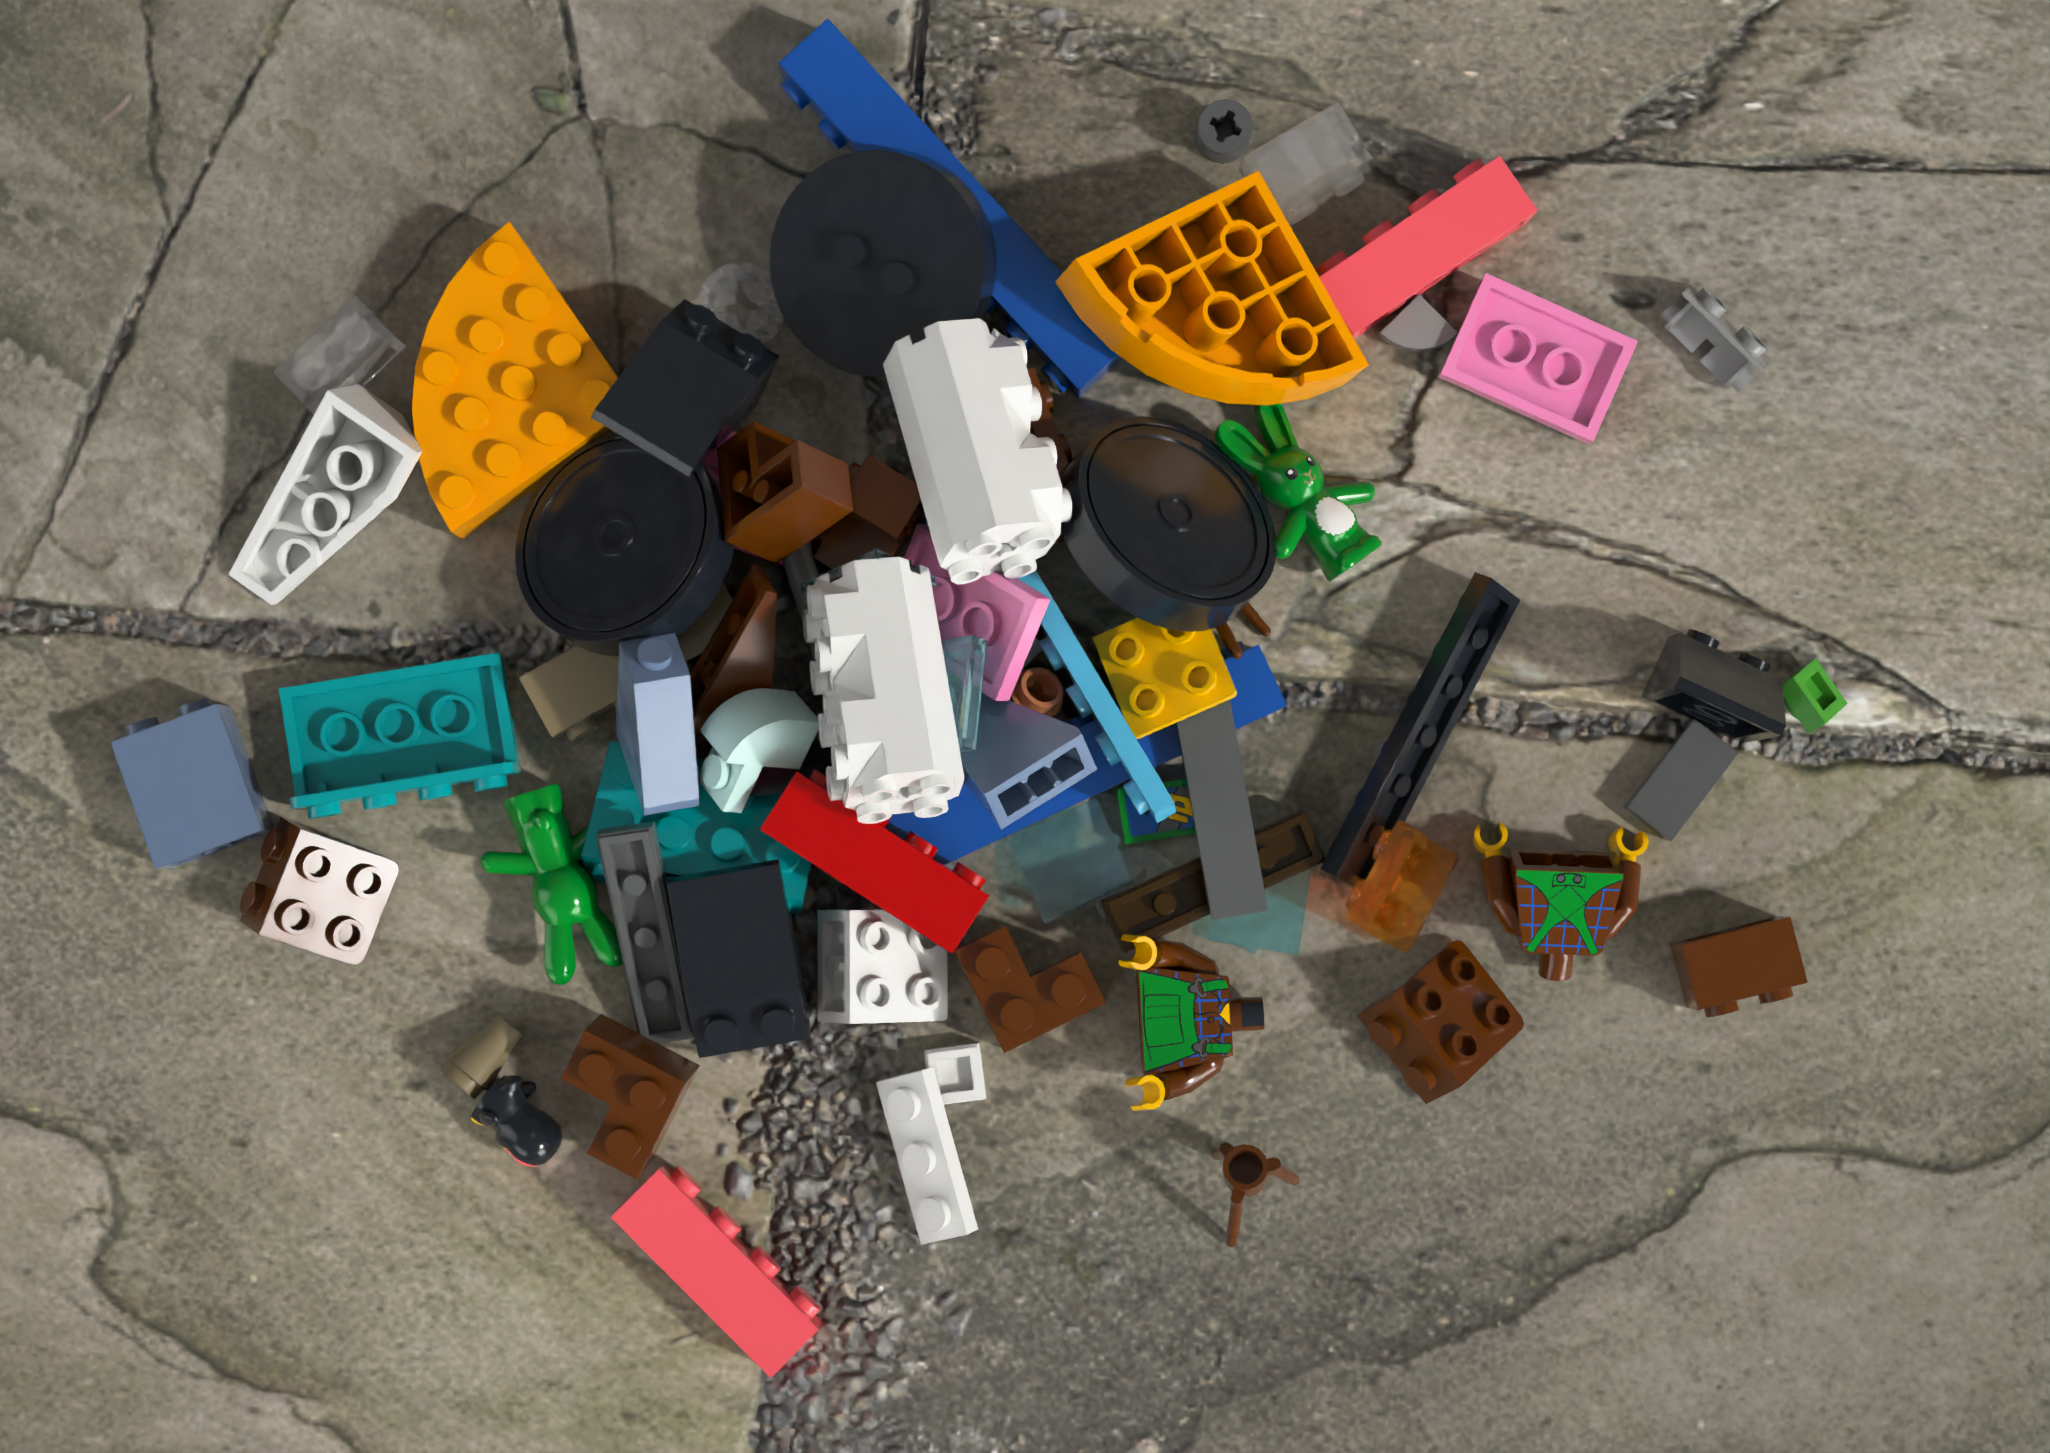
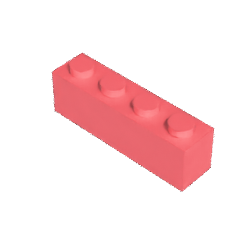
(1427, 245)
(718, 1269)

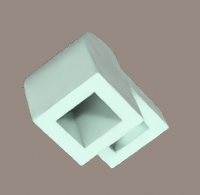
(750, 733)

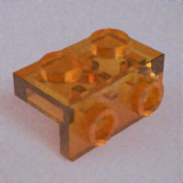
(1400, 886)

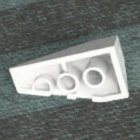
(332, 487)

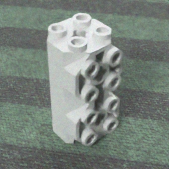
(977, 467)
(883, 690)

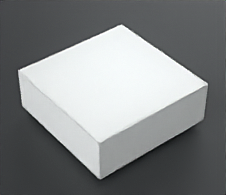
(958, 1072)

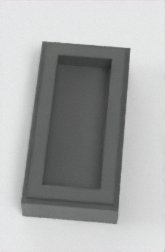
(1681, 780)

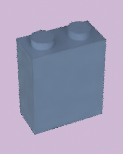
(191, 784)

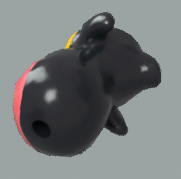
(520, 1127)

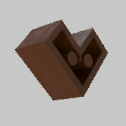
(779, 492)
(882, 516)
(1022, 1003)
(640, 1084)

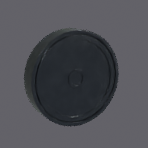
(877, 255)
(1167, 524)
(621, 546)

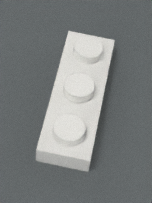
(927, 1156)

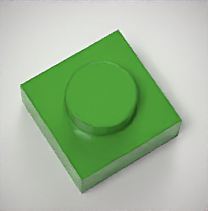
(1812, 696)

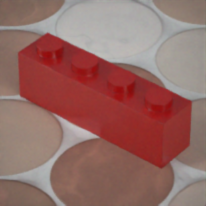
(876, 862)

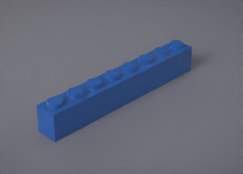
(869, 115)
(970, 826)

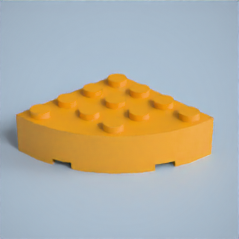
(1217, 302)
(502, 384)

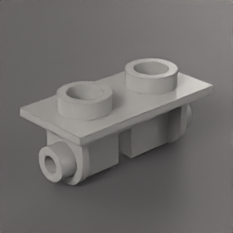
(1732, 349)

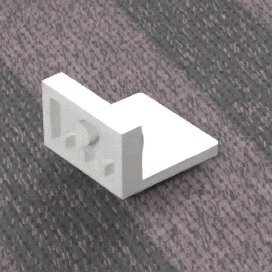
(878, 970)

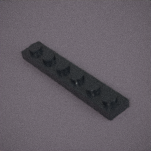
(1422, 726)

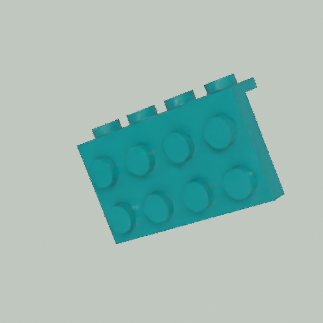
(400, 734)
(696, 836)

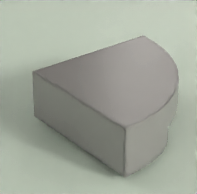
(1418, 328)

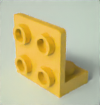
(1163, 673)

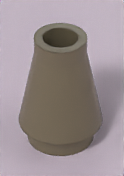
(481, 1057)

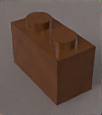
(1739, 964)

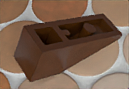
(740, 649)

